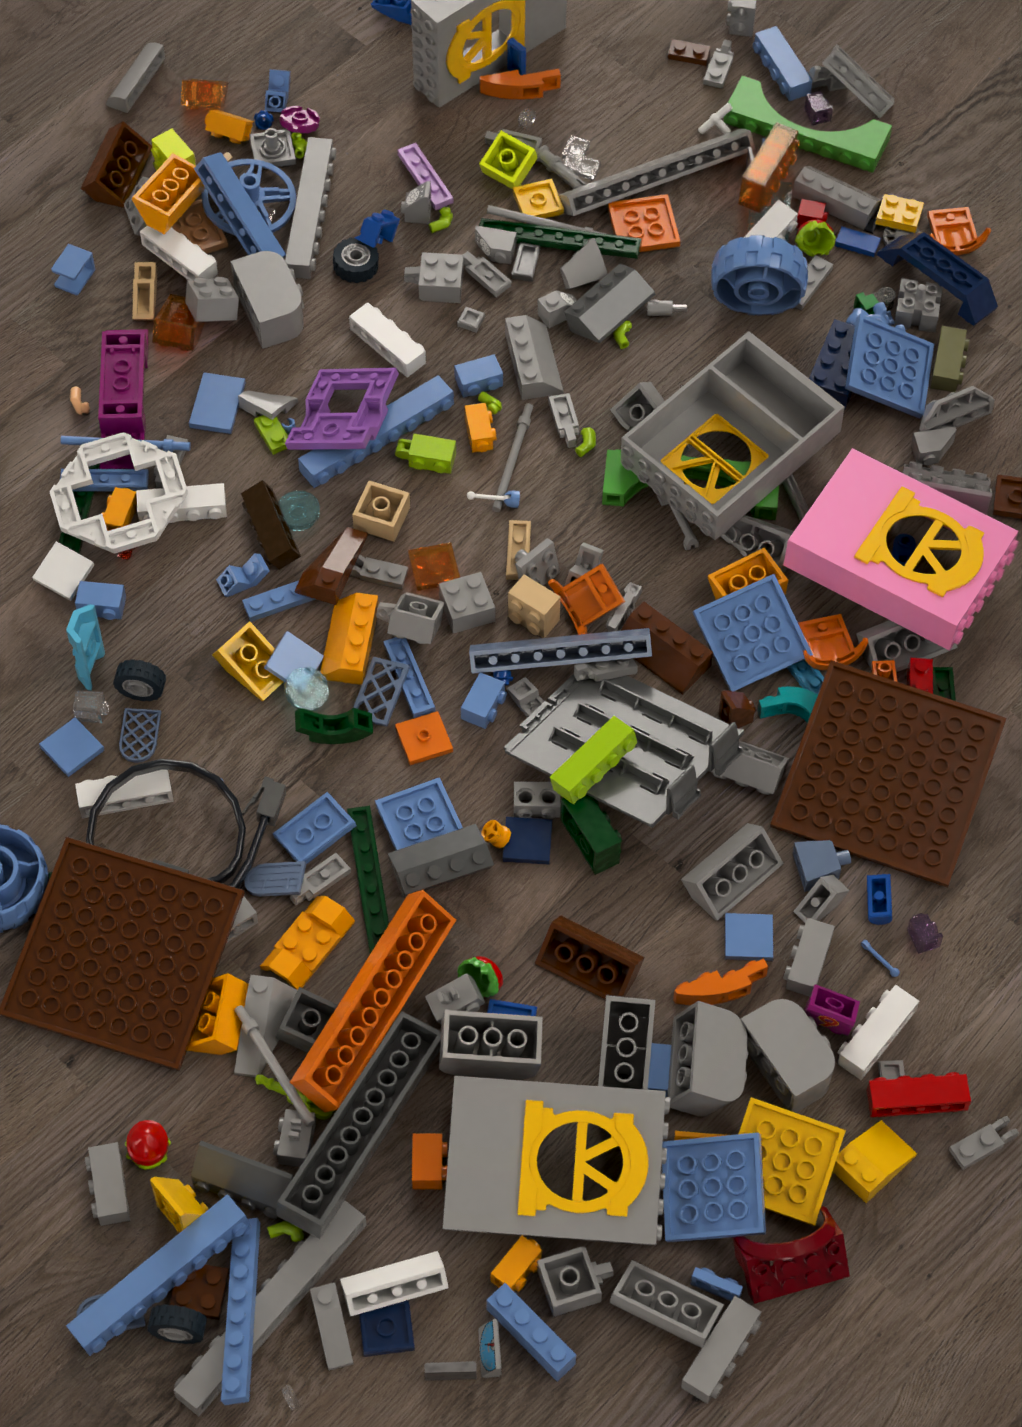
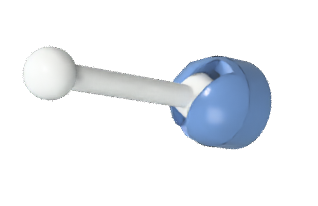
(511, 498)

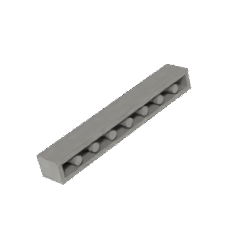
(309, 207)

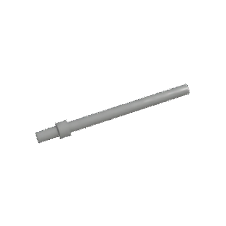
(534, 219)
(523, 424)
(251, 1029)

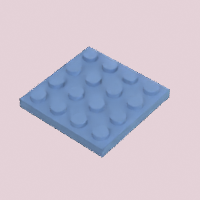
(889, 366)
(752, 633)
(713, 1188)

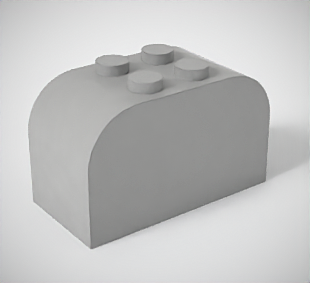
(269, 296)
(626, 1042)
(490, 1044)
(790, 1052)
(706, 1059)

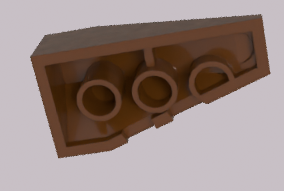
(332, 568)

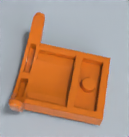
(956, 230)
(588, 597)
(829, 641)

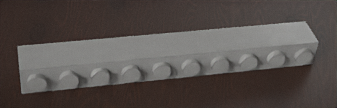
(656, 172)
(273, 1303)

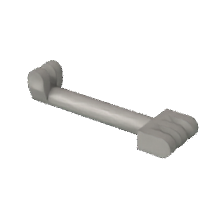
(690, 538)

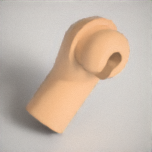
(75, 398)

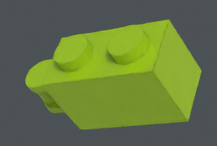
(428, 453)

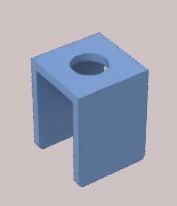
(74, 268)

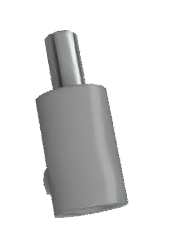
(663, 308)

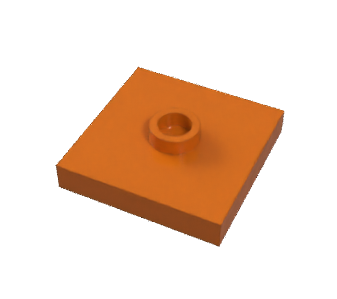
(424, 738)

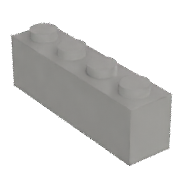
(721, 1349)

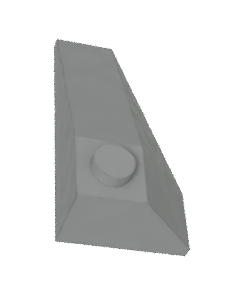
(754, 534)

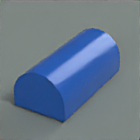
(879, 899)

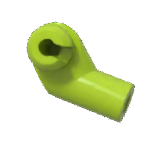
(589, 441)

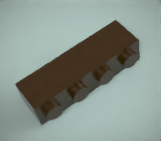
(270, 525)

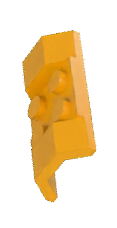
(309, 941)

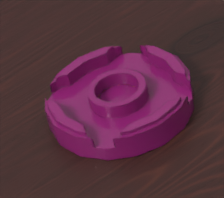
(299, 120)

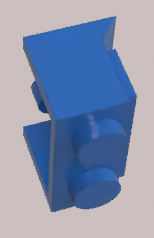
(378, 227)

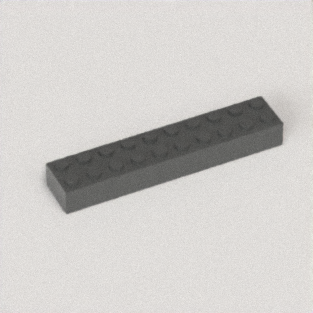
(359, 1125)

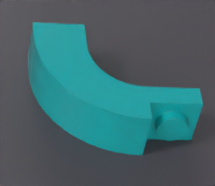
(788, 701)

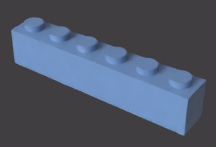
(236, 205)

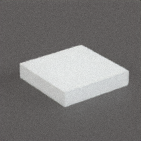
(63, 571)

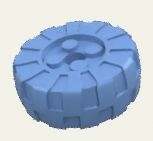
(759, 275)
(21, 877)

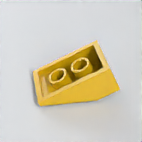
(245, 660)
(872, 1160)
(177, 1202)

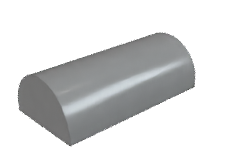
(666, 1304)

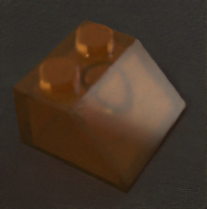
(203, 93)

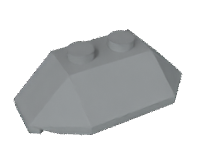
(956, 409)

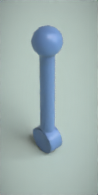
(893, 971)

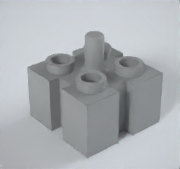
(918, 305)

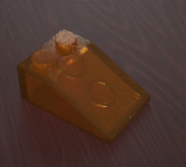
(176, 325)

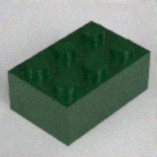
(592, 833)

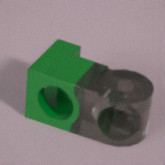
(885, 295)

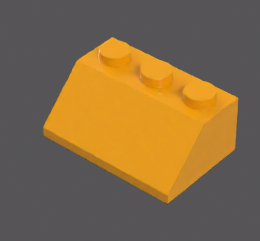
(745, 572)
(218, 1023)

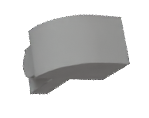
(587, 559)

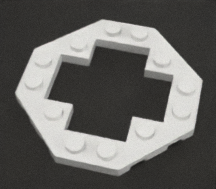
(94, 528)

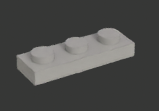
(817, 272)

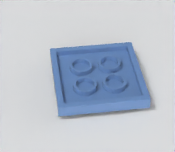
(418, 814)

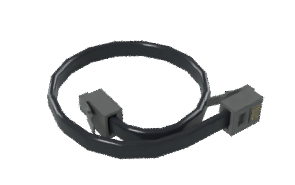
(267, 811)

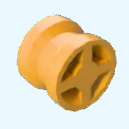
(496, 833)

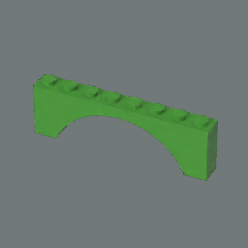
(856, 146)
(624, 484)

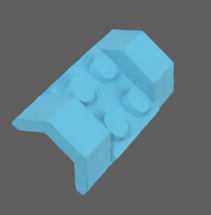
(86, 640)

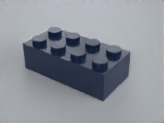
(833, 362)

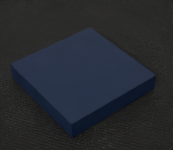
(528, 841)
(387, 1330)

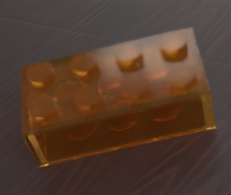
(769, 168)

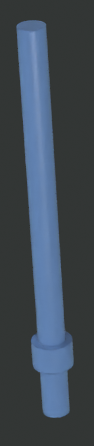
(166, 445)

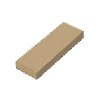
(518, 539)

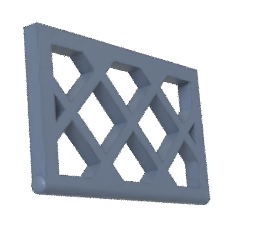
(398, 684)

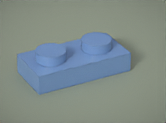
(708, 1281)

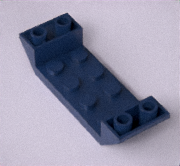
(947, 271)

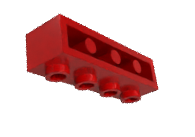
(918, 1095)

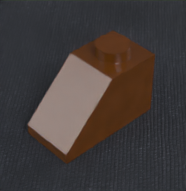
(736, 708)

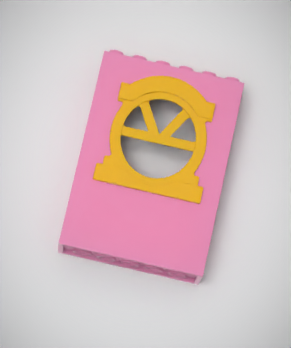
(847, 551)

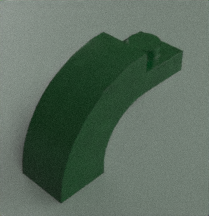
(334, 728)

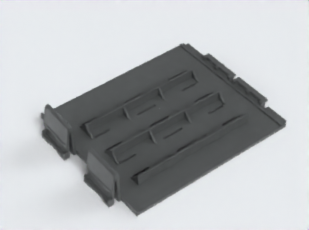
(661, 771)

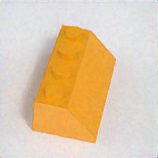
(168, 193)
(350, 638)

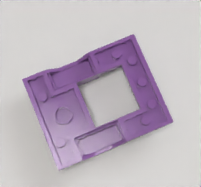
(343, 430)

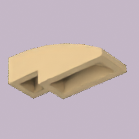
(144, 290)

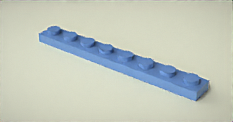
(240, 1316)

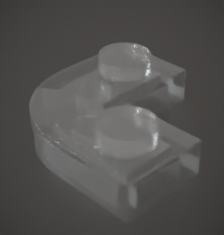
(575, 159)

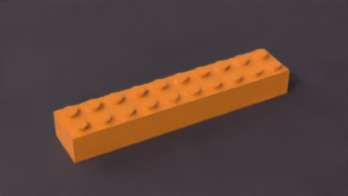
(373, 1001)

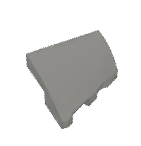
(822, 76)
(584, 267)
(265, 404)

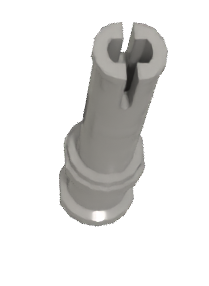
(554, 164)

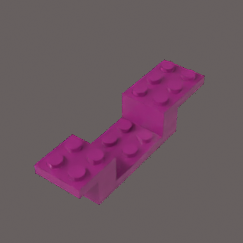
(122, 388)

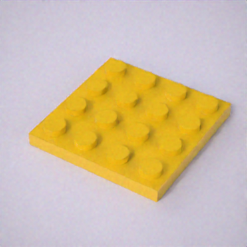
(795, 1158)

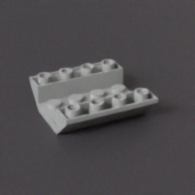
(965, 488)

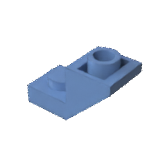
(278, 91)
(238, 579)

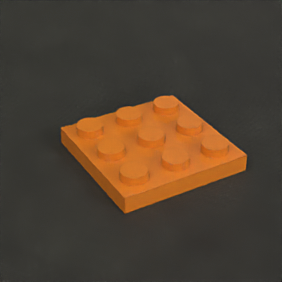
(646, 219)

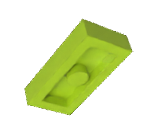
(272, 433)

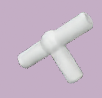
(715, 119)

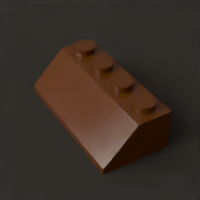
(117, 166)
(675, 653)
(588, 959)

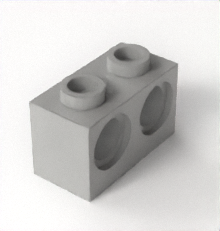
(741, 17)
(536, 793)

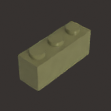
(950, 359)

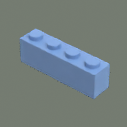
(782, 63)
(531, 1332)

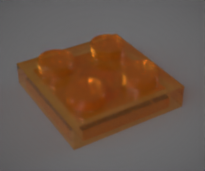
(433, 565)

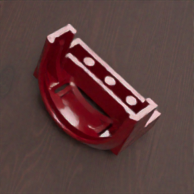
(796, 1263)

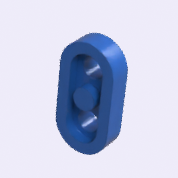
(903, 551)

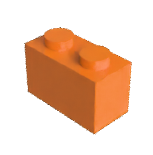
(427, 1161)

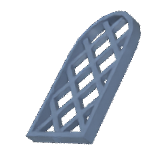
(138, 739)

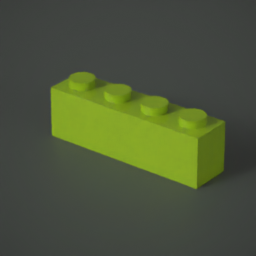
(593, 760)

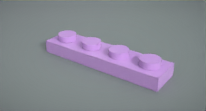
(423, 171)

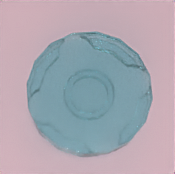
(300, 509)
(306, 689)

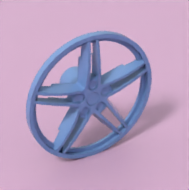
(258, 195)

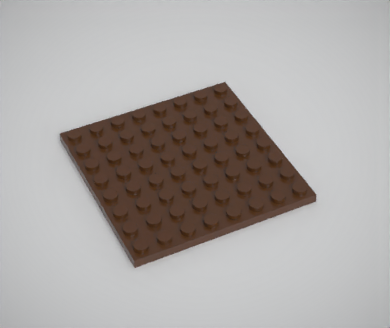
(889, 773)
(122, 953)

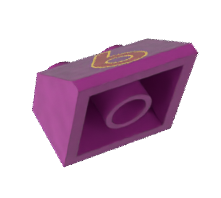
(832, 1010)

